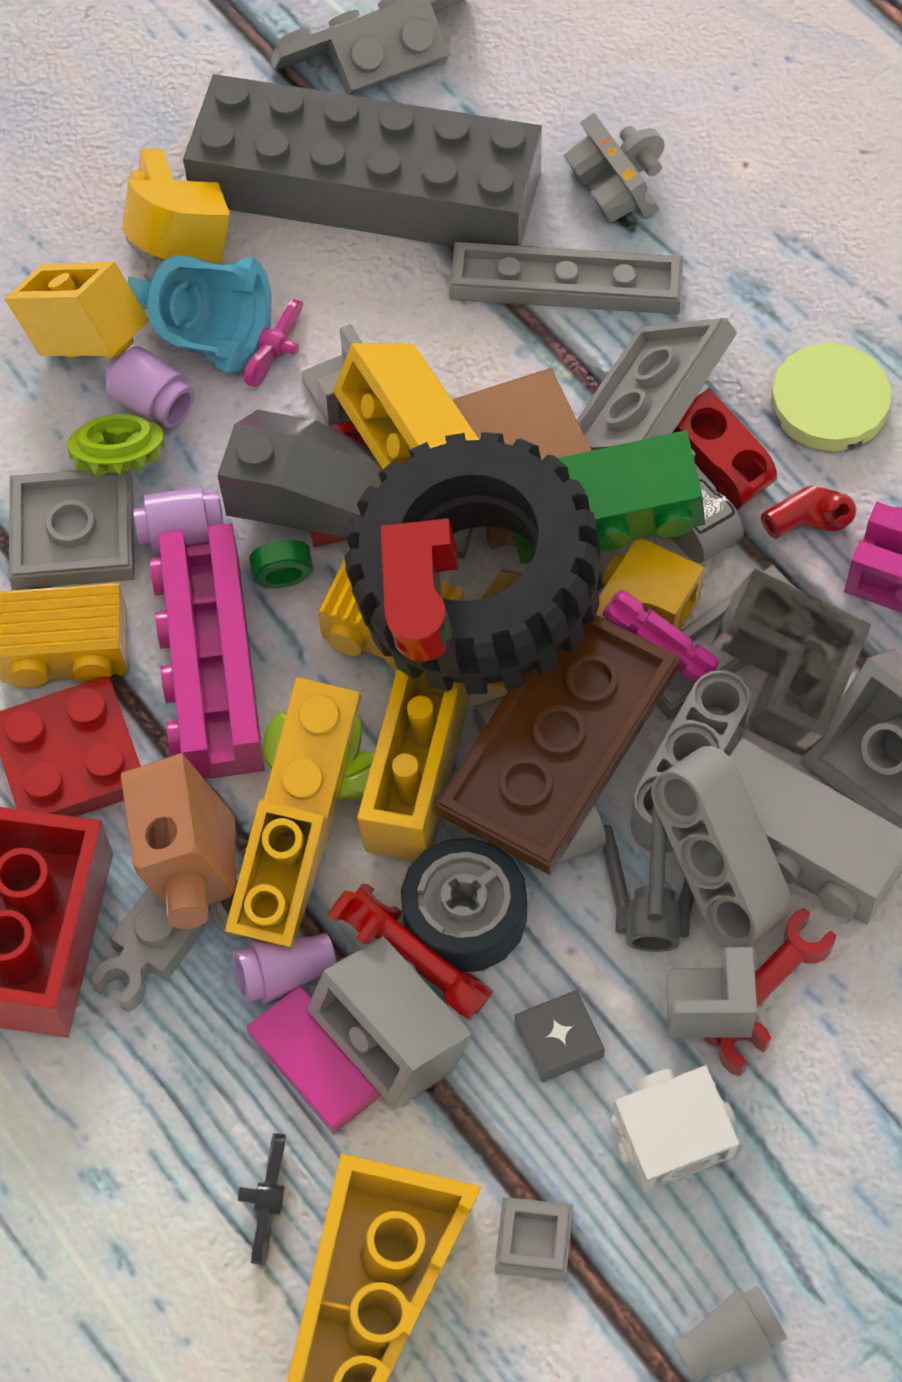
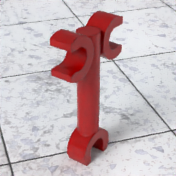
(375, 920)
(769, 977)

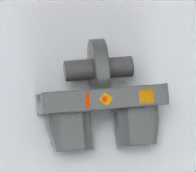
(626, 187)

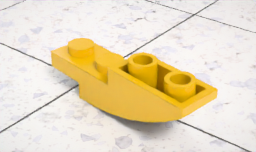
(295, 813)

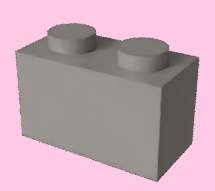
(389, 1022)

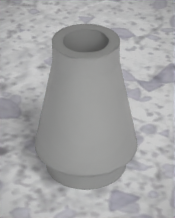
(731, 1335)

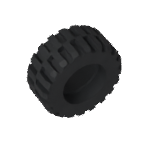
(487, 487)

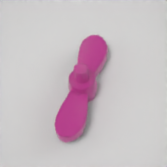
(273, 343)

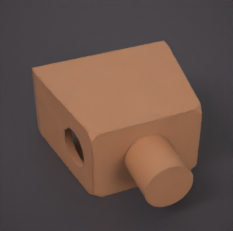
(180, 838)

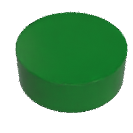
(281, 563)

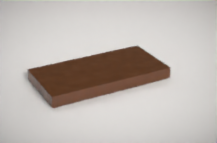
(557, 744)

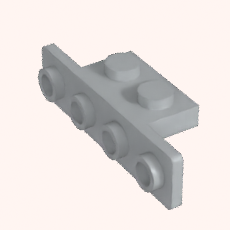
(373, 46)

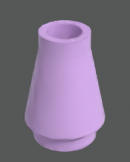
(272, 970)

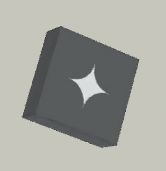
(559, 1035)

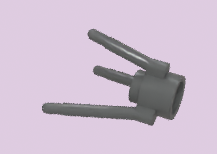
(653, 917)

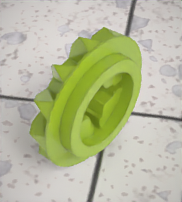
(115, 444)

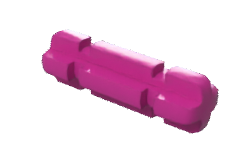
(628, 613)

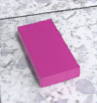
(312, 1061)

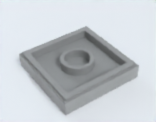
(70, 528)

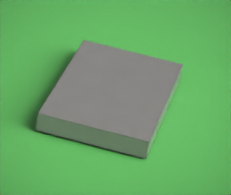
(654, 381)

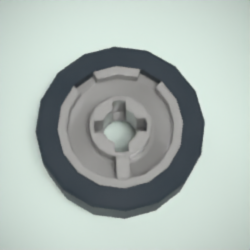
(470, 870)

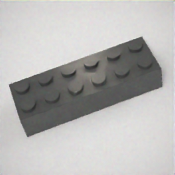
(365, 163)

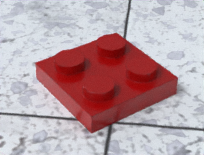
(67, 750)

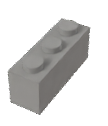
(821, 836)

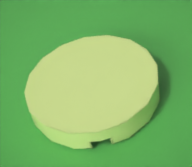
(831, 396)

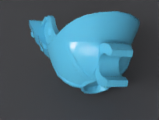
(208, 307)

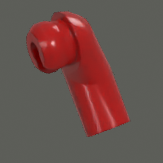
(812, 508)

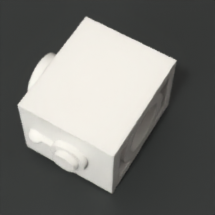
(673, 1126)

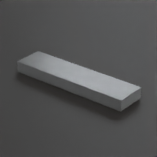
(566, 278)

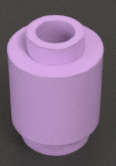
(149, 387)
(178, 510)

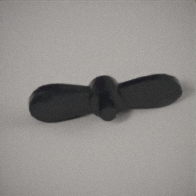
(266, 1199)

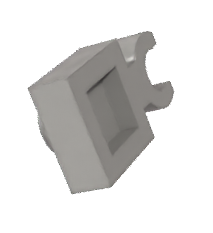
(145, 946)

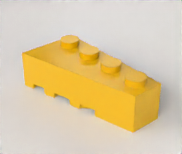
(375, 1268)

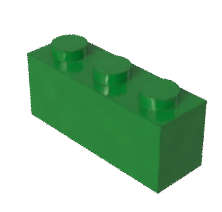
(636, 491)

